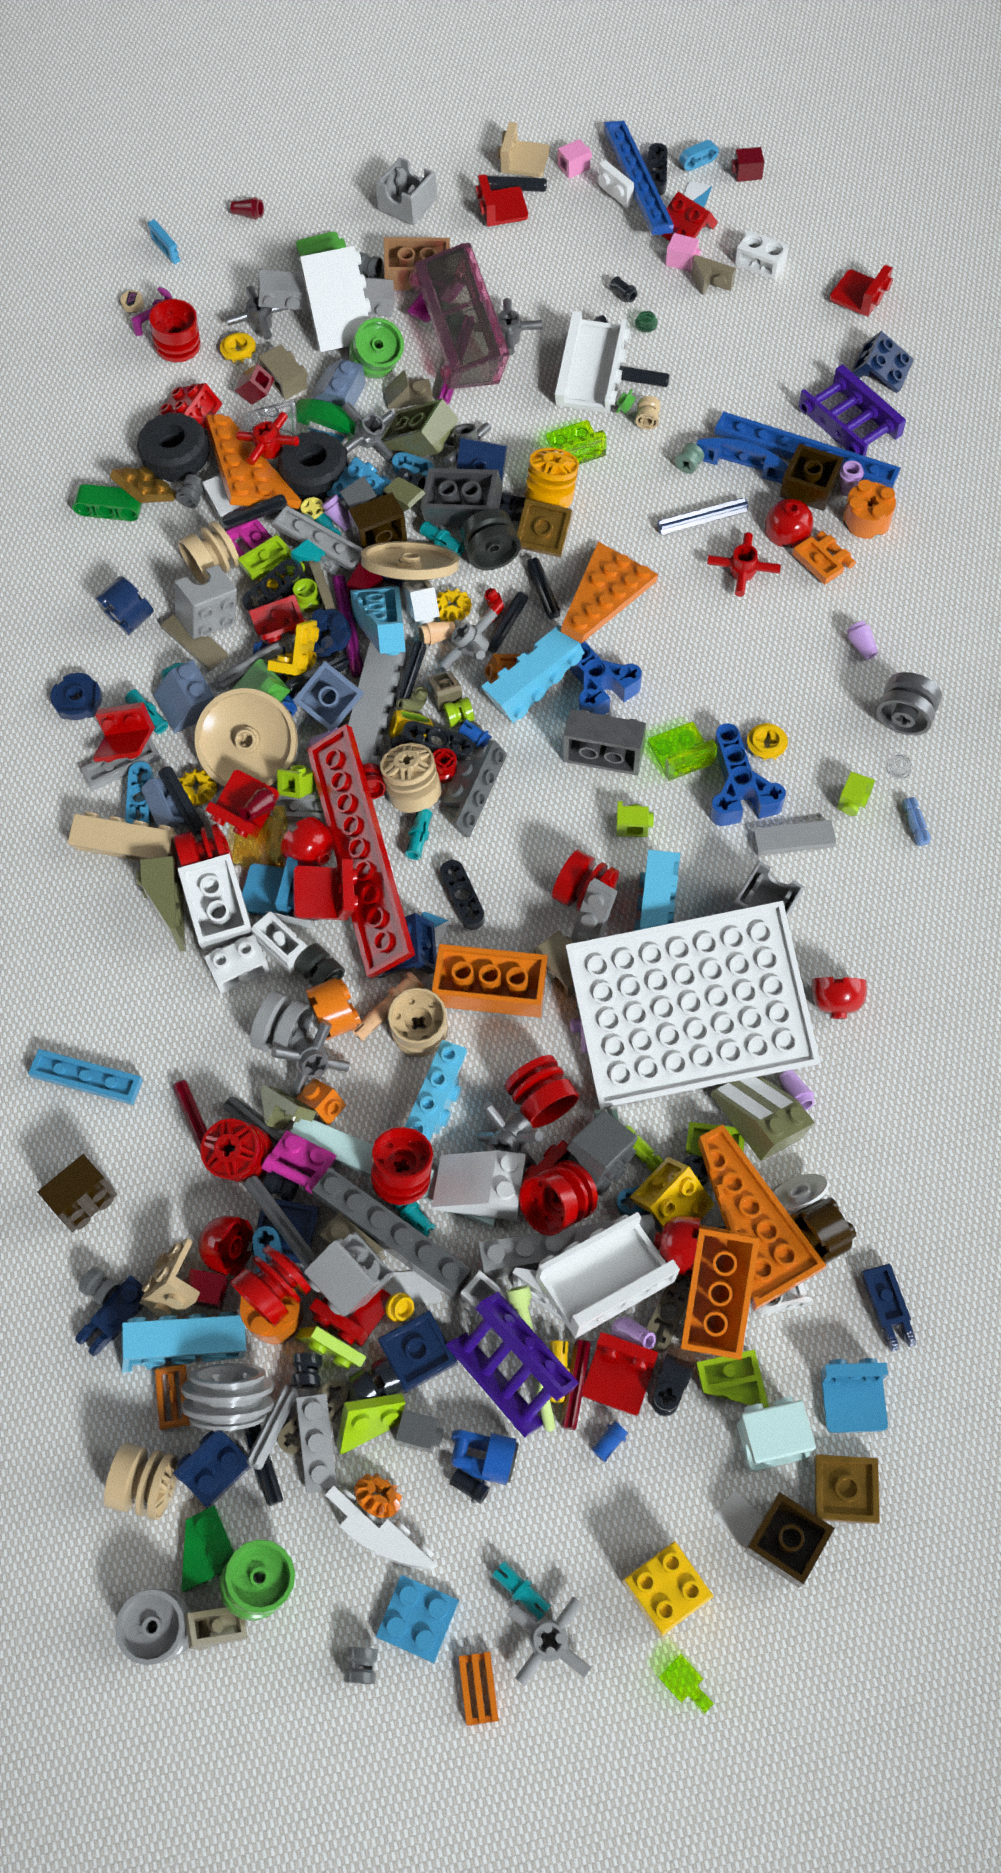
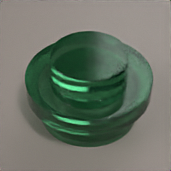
(646, 322)

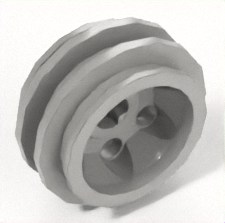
(227, 1396)

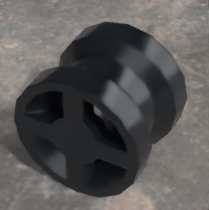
(698, 1167)

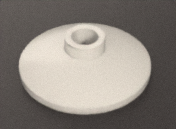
(801, 1191)

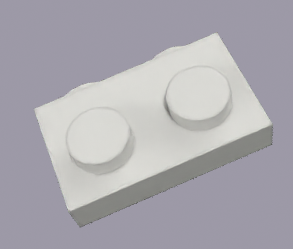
(616, 184)

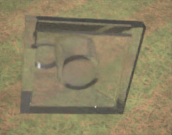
(270, 413)

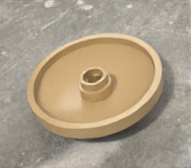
(410, 560)
(247, 734)

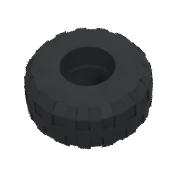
(173, 446)
(313, 449)

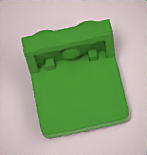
(320, 243)
(261, 679)

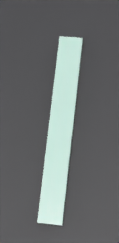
(357, 1154)

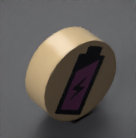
(132, 301)

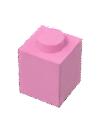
(574, 158)
(681, 252)

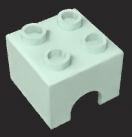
(775, 1434)

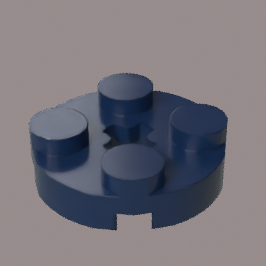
(340, 632)
(81, 708)

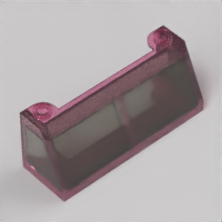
(462, 317)

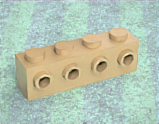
(121, 839)

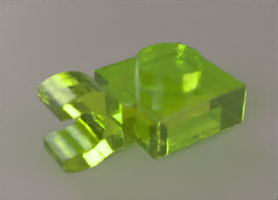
(683, 1682)

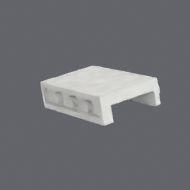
(335, 296)
(591, 364)
(604, 1274)

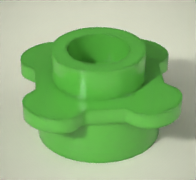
(625, 402)

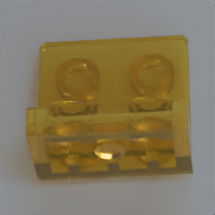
(267, 846)

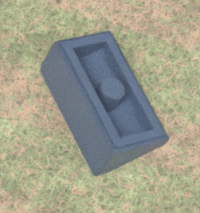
(161, 804)

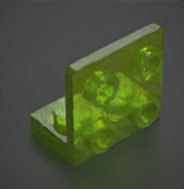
(579, 441)
(682, 751)

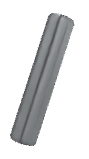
(239, 670)
(272, 1427)

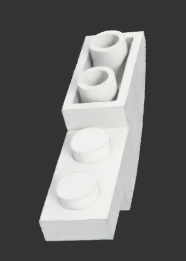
(388, 1541)

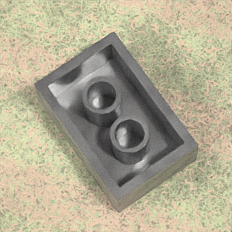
(459, 494)
(604, 742)

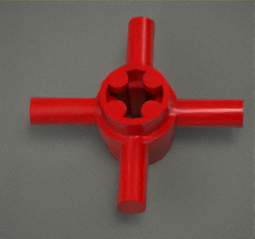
(267, 439)
(744, 564)

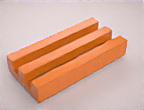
(176, 1422)
(475, 1658)

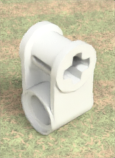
(792, 1299)

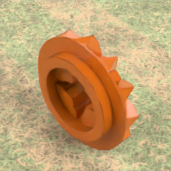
(377, 1504)

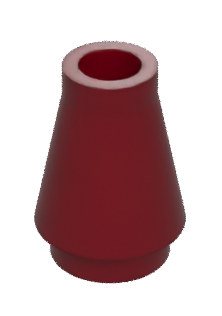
(249, 208)
(259, 803)

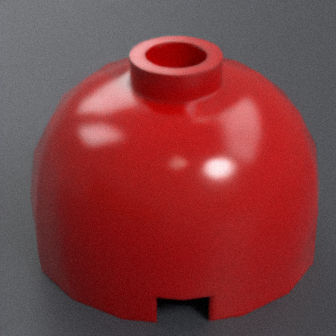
(789, 523)
(309, 843)
(838, 995)
(679, 1242)
(225, 1244)

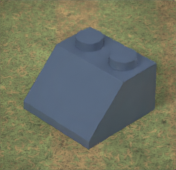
(340, 383)
(183, 696)

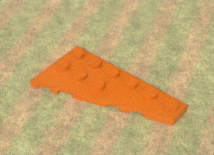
(244, 482)
(604, 591)
(752, 1209)

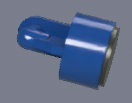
(499, 1456)

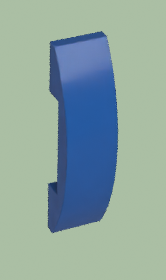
(744, 454)

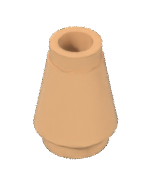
(435, 632)

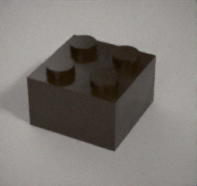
(811, 476)
(377, 521)
(77, 1193)
(789, 1540)

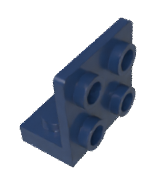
(884, 360)
(424, 945)
(212, 1467)

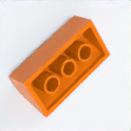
(490, 980)
(720, 1292)

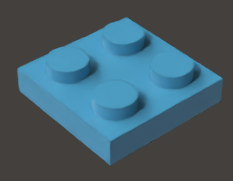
(417, 1619)

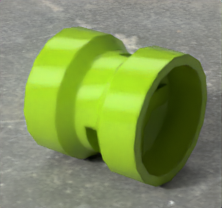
(306, 595)
(458, 712)

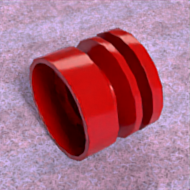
(175, 330)
(195, 851)
(577, 875)
(541, 1091)
(251, 1150)
(401, 1165)
(558, 1198)
(271, 1285)

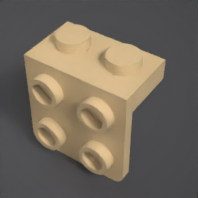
(521, 156)
(163, 1290)

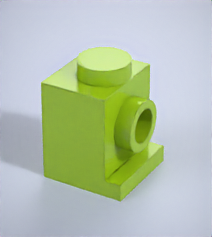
(296, 781)
(855, 793)
(633, 820)

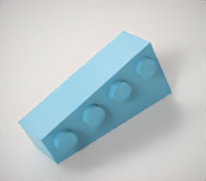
(380, 617)
(533, 674)
(660, 889)
(181, 1340)

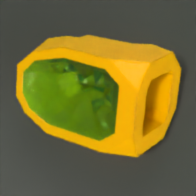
(401, 717)

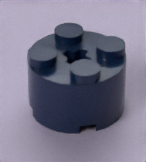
(124, 605)

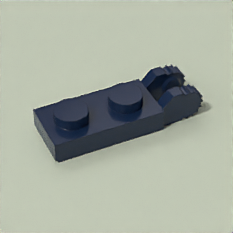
(888, 1304)
(116, 1310)

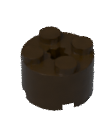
(825, 1228)

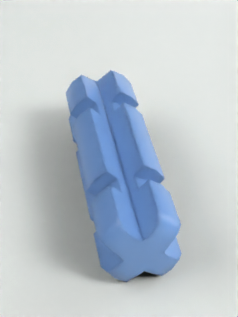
(916, 821)

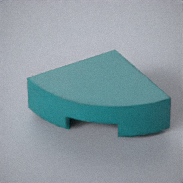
(307, 552)

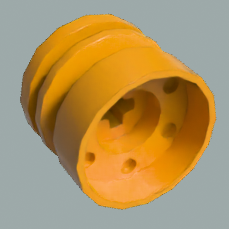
(552, 477)

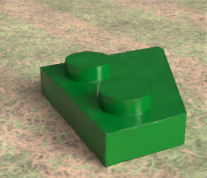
(205, 1549)

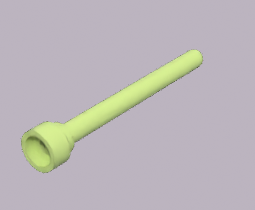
(520, 1300)

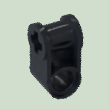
(672, 1381)

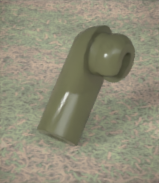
(415, 701)

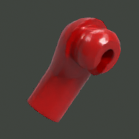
(494, 601)

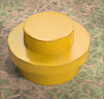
(399, 1307)

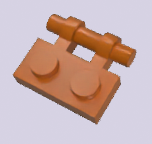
(819, 561)

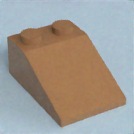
(404, 252)

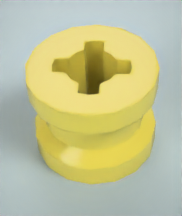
(312, 507)

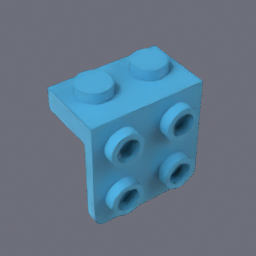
(356, 470)
(270, 889)
(854, 1396)

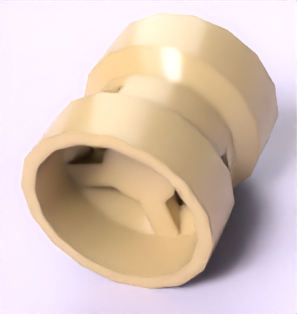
(648, 412)

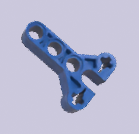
(621, 679)
(727, 807)

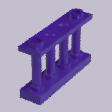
(861, 396)
(528, 1348)

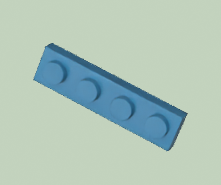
(85, 1077)

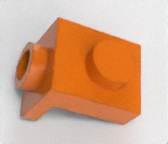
(323, 1100)

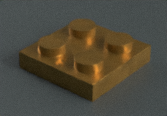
(143, 485)
(544, 527)
(847, 1489)

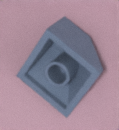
(328, 696)

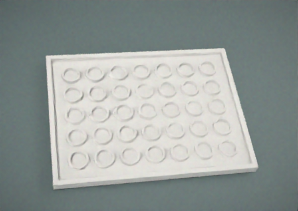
(692, 1004)

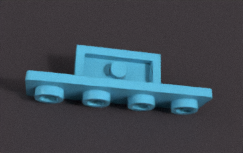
(438, 1091)

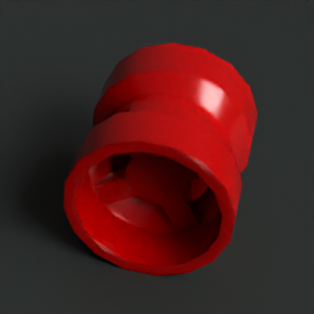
(445, 764)
(374, 780)

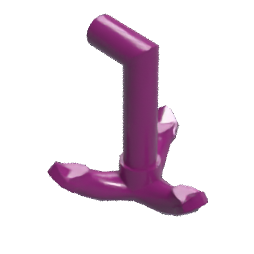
(144, 316)

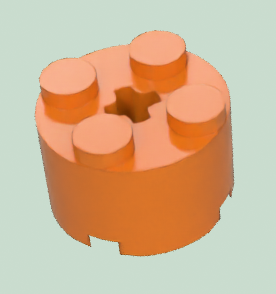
(869, 509)
(331, 1005)
(265, 1331)

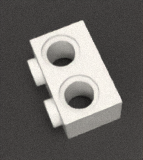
(761, 255)

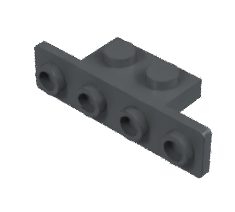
(472, 787)

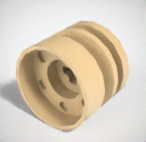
(211, 550)
(410, 777)
(414, 1008)
(140, 1481)

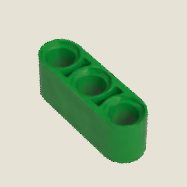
(105, 503)

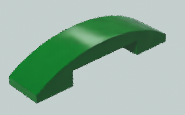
(325, 414)

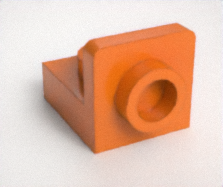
(497, 663)

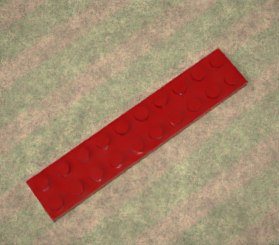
(357, 836)

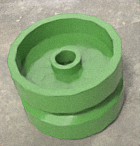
(377, 347)
(270, 1566)

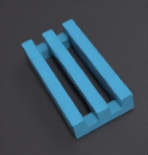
(163, 241)

